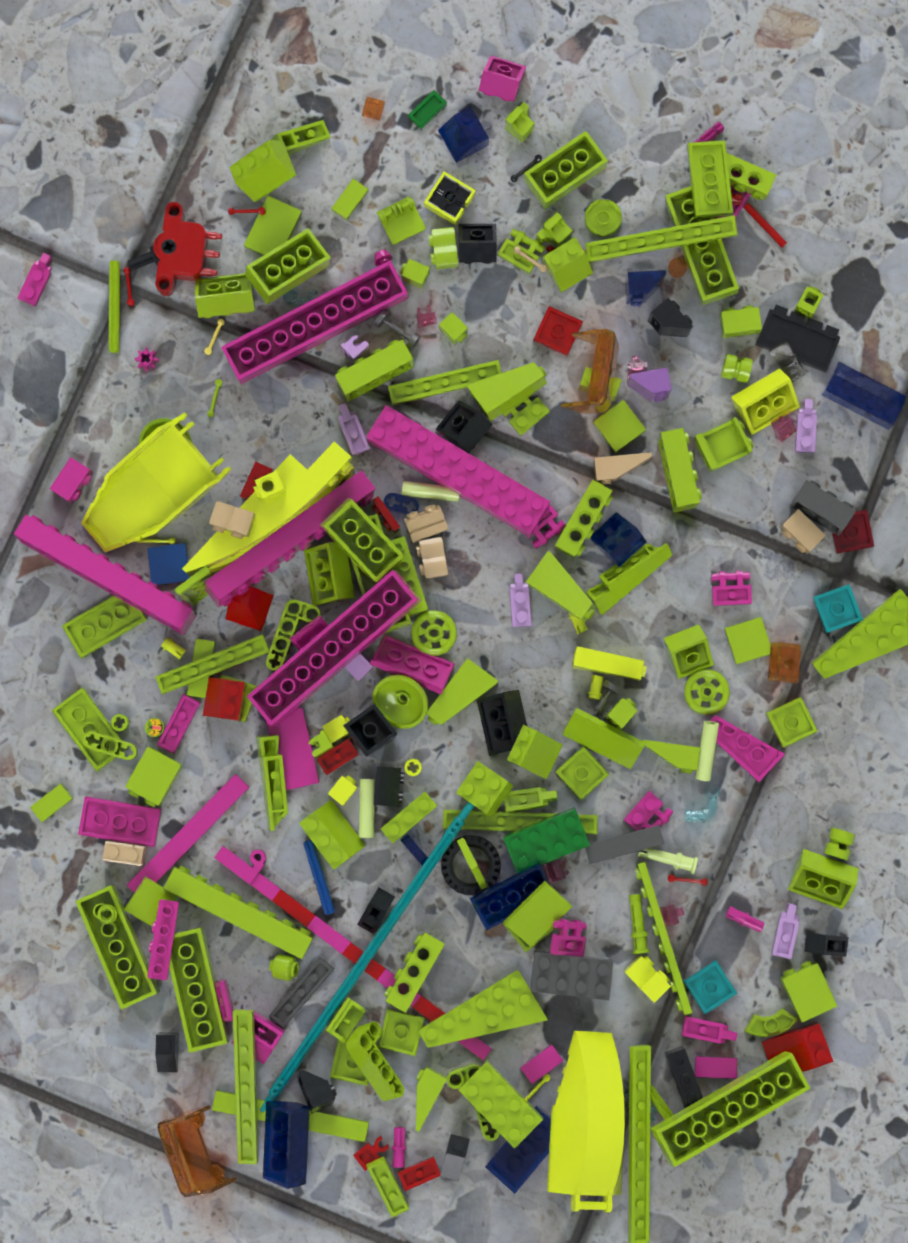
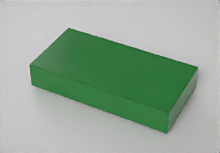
(427, 110)

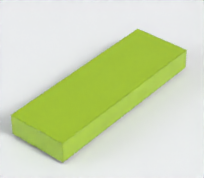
(202, 649)
(387, 1186)

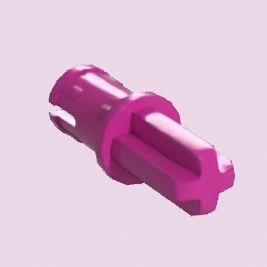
(744, 919)
(399, 1147)

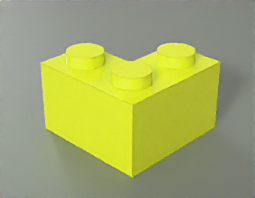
(650, 981)

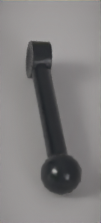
(538, 158)

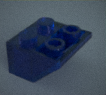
(618, 539)

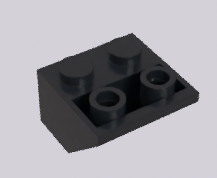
(669, 321)

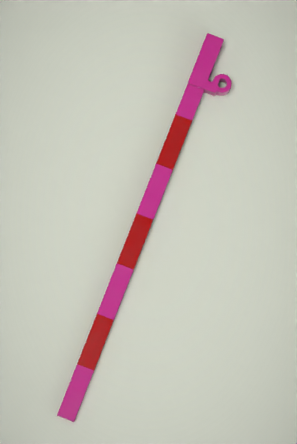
(330, 935)

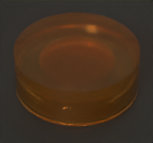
(677, 267)

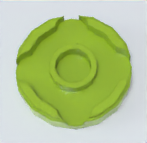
(603, 218)

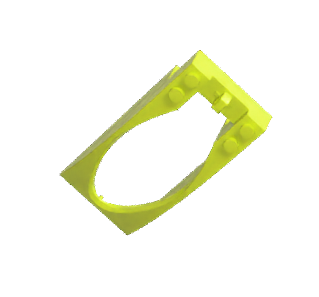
(302, 491)

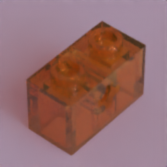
(784, 662)

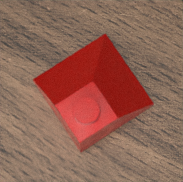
(250, 608)

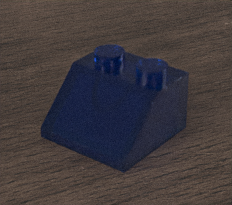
(464, 134)
(642, 285)

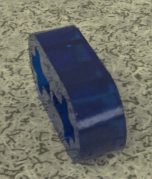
(402, 500)
(415, 850)

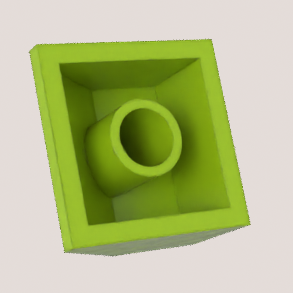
(567, 264)
(688, 651)

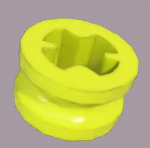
(410, 772)

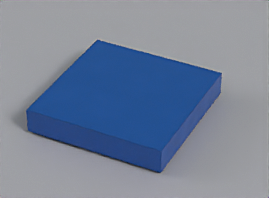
(167, 564)

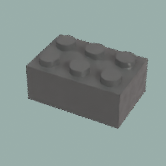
(823, 507)

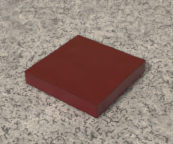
(856, 534)

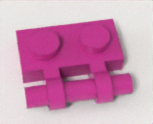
(554, 528)
(734, 594)
(644, 810)
(568, 944)

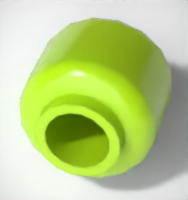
(284, 967)

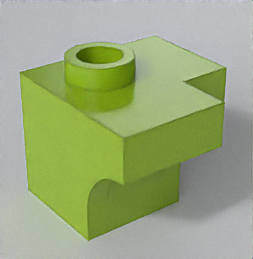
(519, 123)
(554, 231)

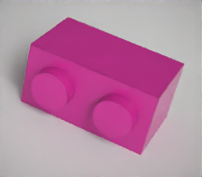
(71, 480)

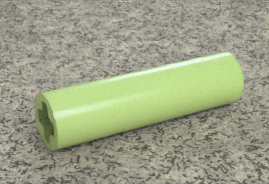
(428, 491)
(707, 750)
(366, 808)

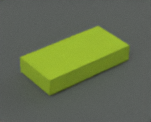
(349, 199)
(51, 802)

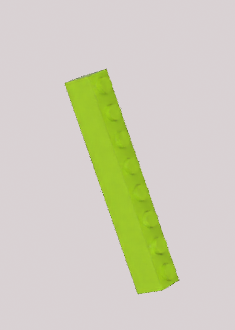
(238, 912)

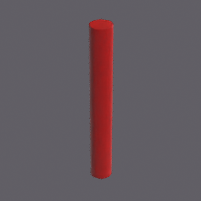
(765, 225)

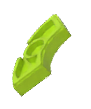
(771, 1025)

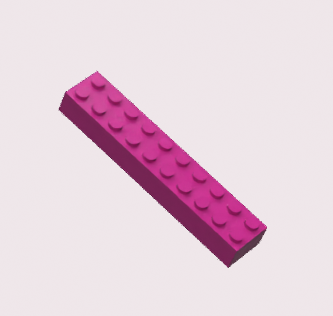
(315, 322)
(458, 471)
(285, 542)
(104, 574)
(334, 648)

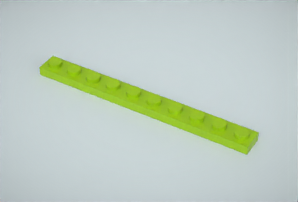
(639, 1144)

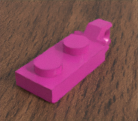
(36, 281)
(707, 1030)

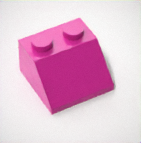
(502, 78)

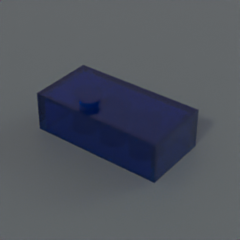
(516, 1164)

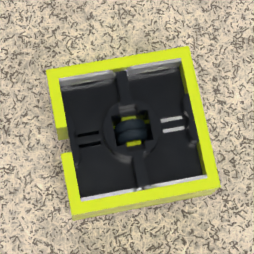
(449, 198)

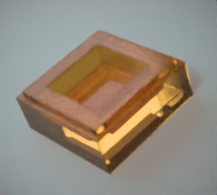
(373, 108)

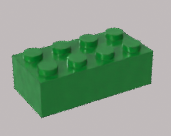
(546, 840)

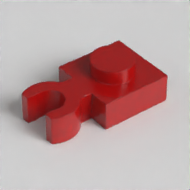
(369, 1153)

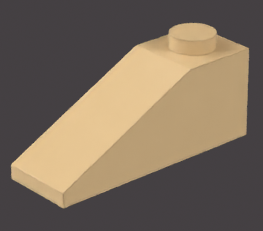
(612, 468)

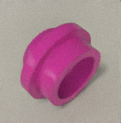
(382, 257)

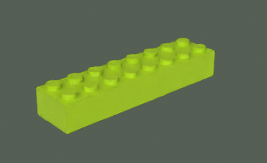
(730, 1108)

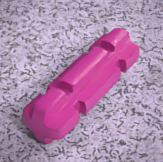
(711, 133)

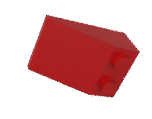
(805, 1044)

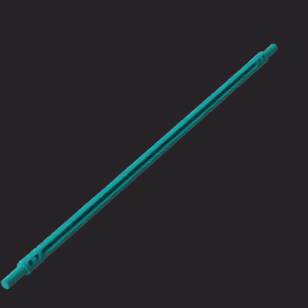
(368, 954)

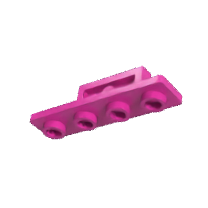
(163, 939)

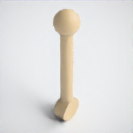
(543, 268)

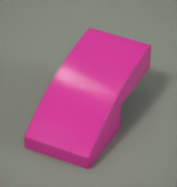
(716, 1067)

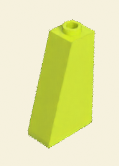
(608, 664)

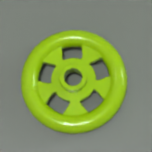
(431, 616)
(708, 675)

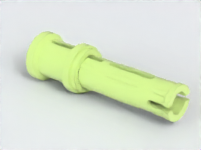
(677, 860)

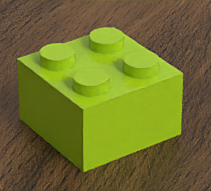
(484, 789)

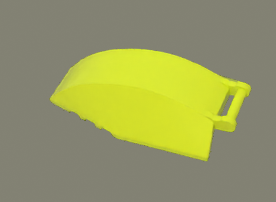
(588, 1124)

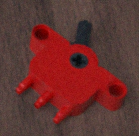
(188, 255)

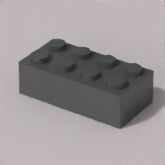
(572, 975)

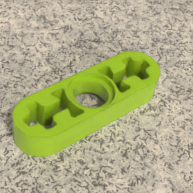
(94, 746)

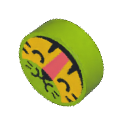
(154, 727)

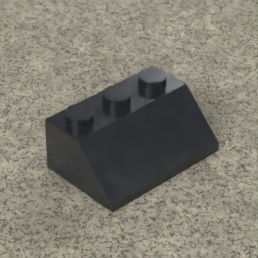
(501, 720)

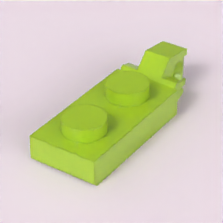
(528, 799)

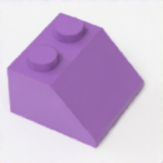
(651, 384)

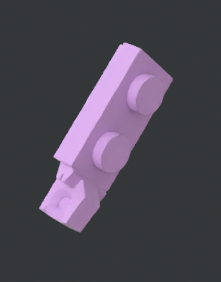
(806, 428)
(353, 431)
(520, 603)
(786, 933)

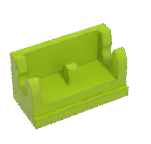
(324, 744)
(345, 1020)

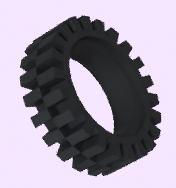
(470, 888)

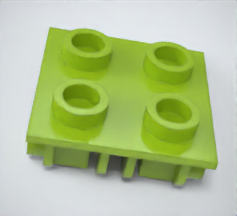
(401, 220)

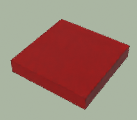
(557, 330)

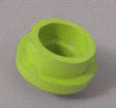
(101, 916)

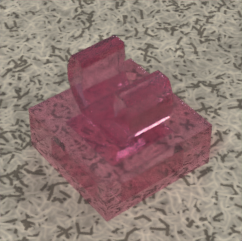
(426, 319)
(636, 365)
(784, 428)
(555, 871)
(670, 914)

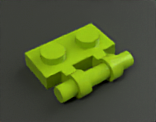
(507, 253)
(529, 416)

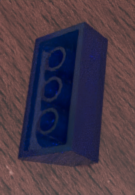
(864, 395)
(503, 898)
(286, 1143)

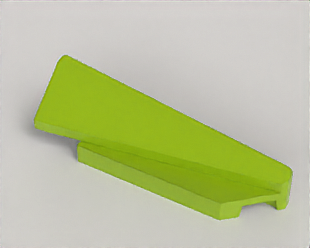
(621, 580)
(272, 779)

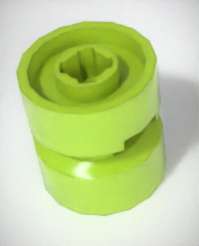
(736, 368)
(844, 838)

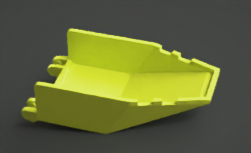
(151, 487)

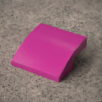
(224, 999)

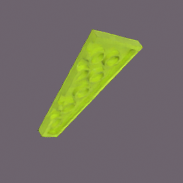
(872, 637)
(493, 1010)

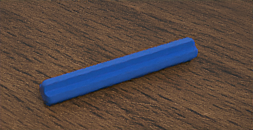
(319, 878)

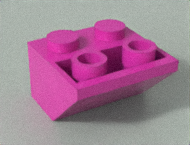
(266, 1037)

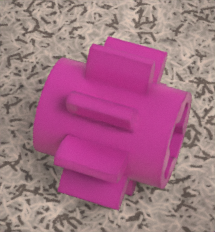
(142, 355)

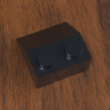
(477, 243)
(464, 426)
(370, 730)
(388, 786)
(316, 1091)

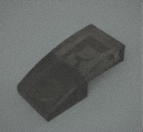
(787, 360)

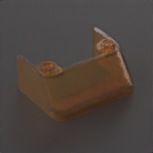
(602, 371)
(189, 1154)

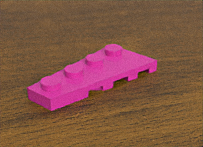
(746, 750)

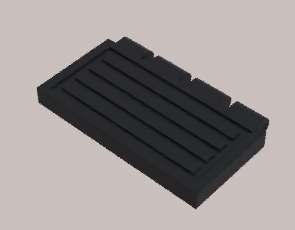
(807, 340)

